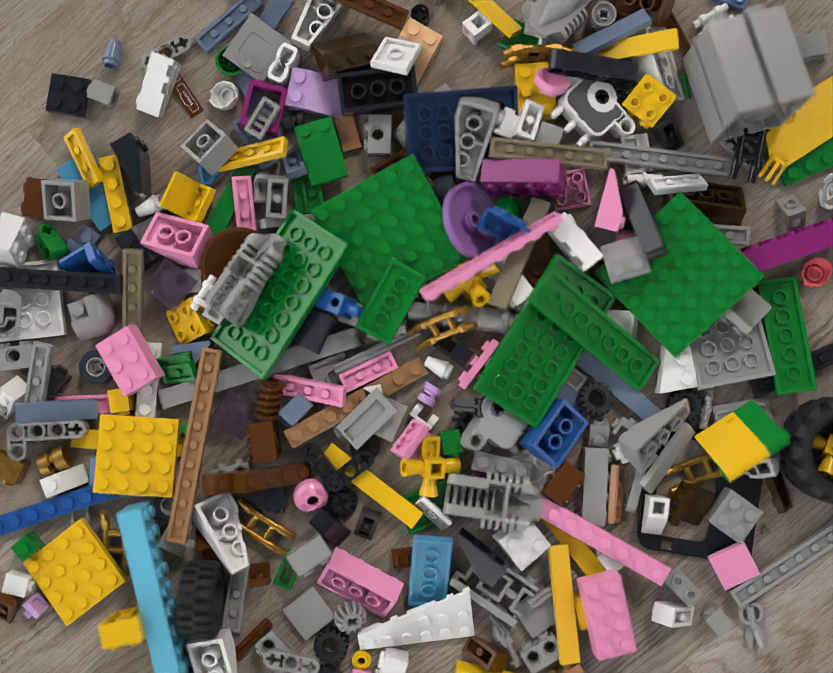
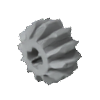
(350, 616)

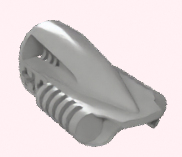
(555, 18)
(250, 272)
(493, 500)

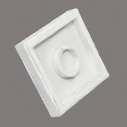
(395, 55)

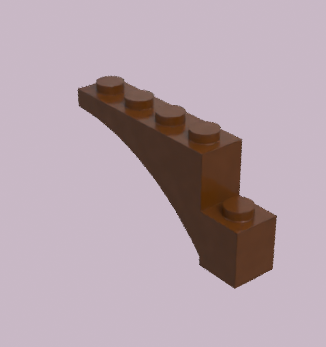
(255, 479)

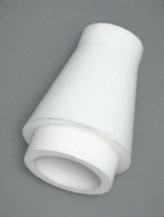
(149, 206)
(439, 367)

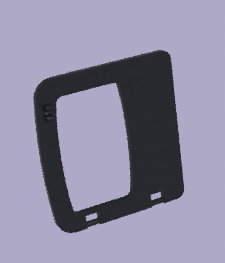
(715, 539)

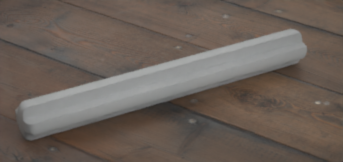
(371, 353)

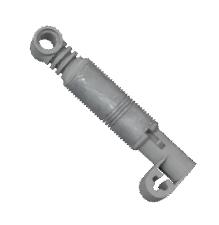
(488, 318)

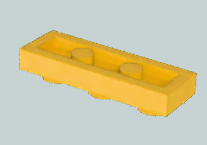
(83, 157)

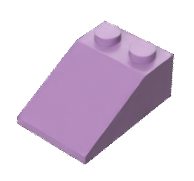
(312, 95)

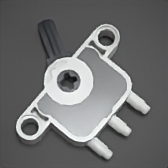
(593, 110)

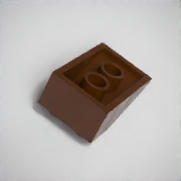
(657, 10)

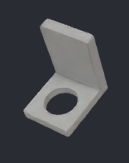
(792, 209)

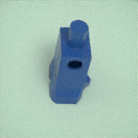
(338, 304)

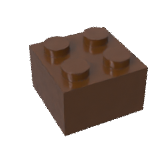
(264, 441)

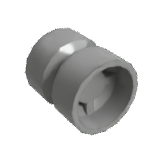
(601, 16)

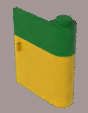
(742, 440)

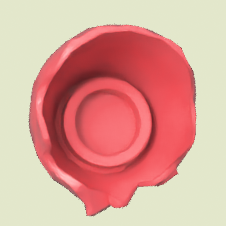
(816, 272)

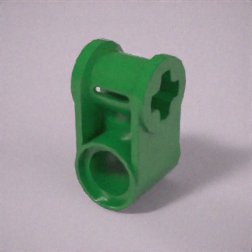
(50, 242)

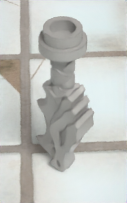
(707, 408)
(502, 637)

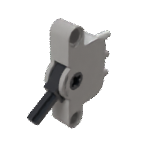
(496, 427)

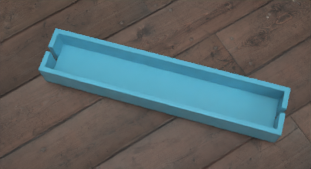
(153, 588)

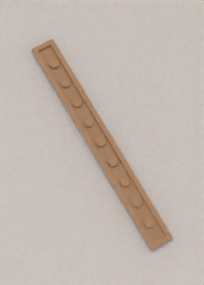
(194, 446)

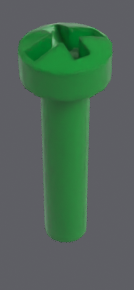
(685, 84)

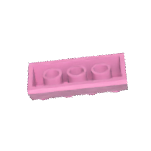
(361, 582)

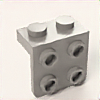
(746, 312)

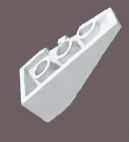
(221, 528)

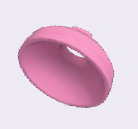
(550, 83)
(307, 489)

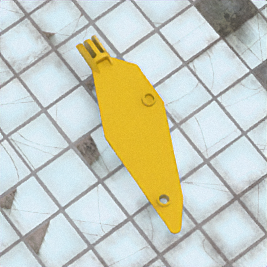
(801, 133)

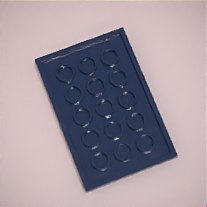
(431, 123)

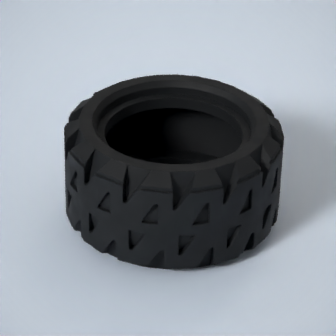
(797, 456)

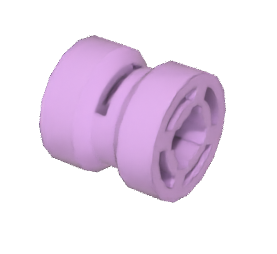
(433, 391)

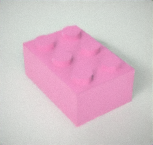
(130, 360)

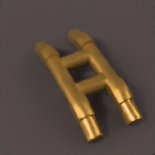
(524, 50)
(437, 335)
(686, 466)
(272, 526)
(106, 533)

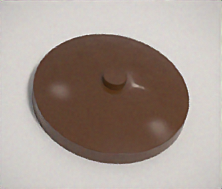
(221, 250)

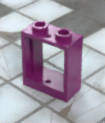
(276, 89)

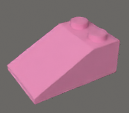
(610, 209)
(177, 239)

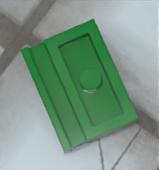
(305, 195)
(178, 368)

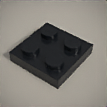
(68, 95)

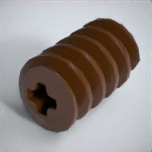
(270, 400)

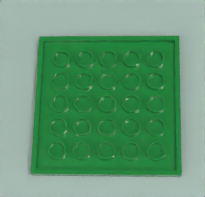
(389, 219)
(688, 285)

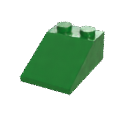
(321, 151)

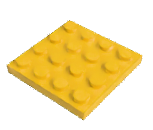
(136, 455)
(75, 571)

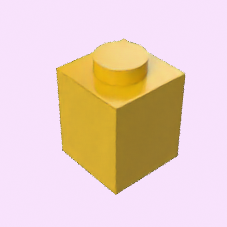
(120, 403)

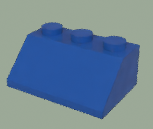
(555, 433)

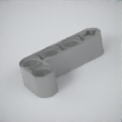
(49, 433)

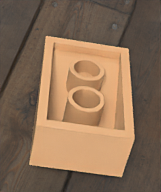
(430, 44)

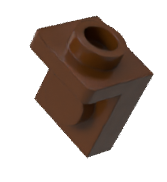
(260, 574)

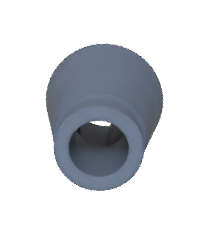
(112, 54)

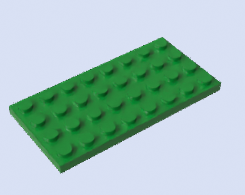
(287, 297)
(537, 353)

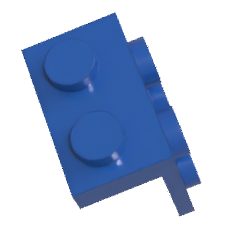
(500, 223)
(88, 260)

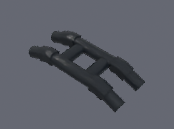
(755, 158)

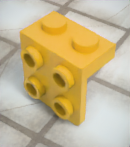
(648, 101)
(187, 197)
(189, 323)

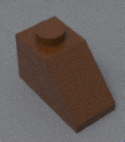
(486, 653)

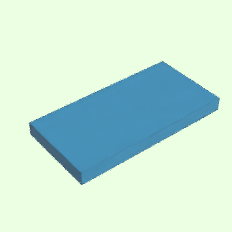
(98, 201)
(429, 569)

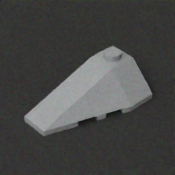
(472, 133)
(645, 438)

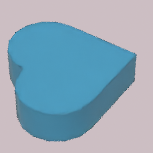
(206, 178)

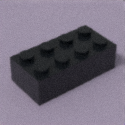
(374, 91)

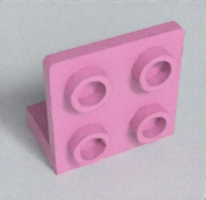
(408, 443)

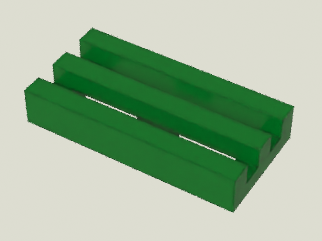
(282, 584)

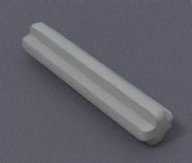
(545, 594)

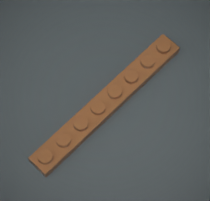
(333, 414)

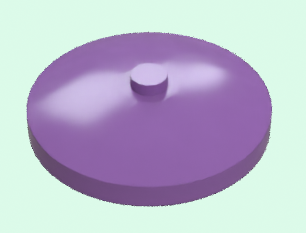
(462, 212)

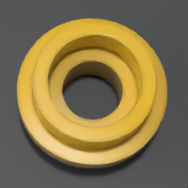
(364, 654)

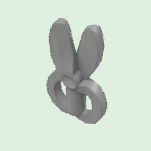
(752, 628)

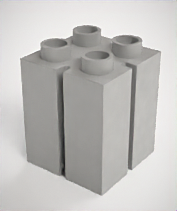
(747, 72)

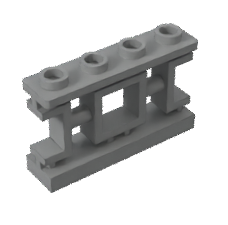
(484, 597)

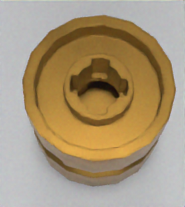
(57, 459)

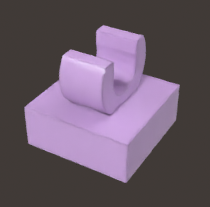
(35, 606)

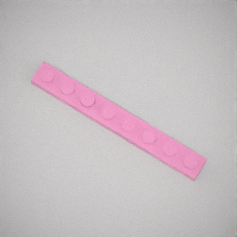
(493, 254)
(604, 541)

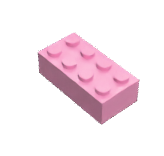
(606, 614)

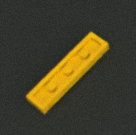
(257, 153)
(116, 194)

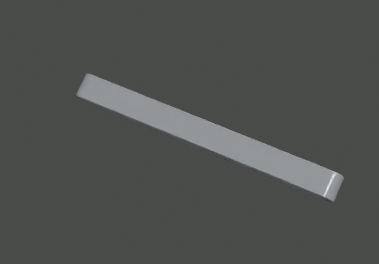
(241, 374)

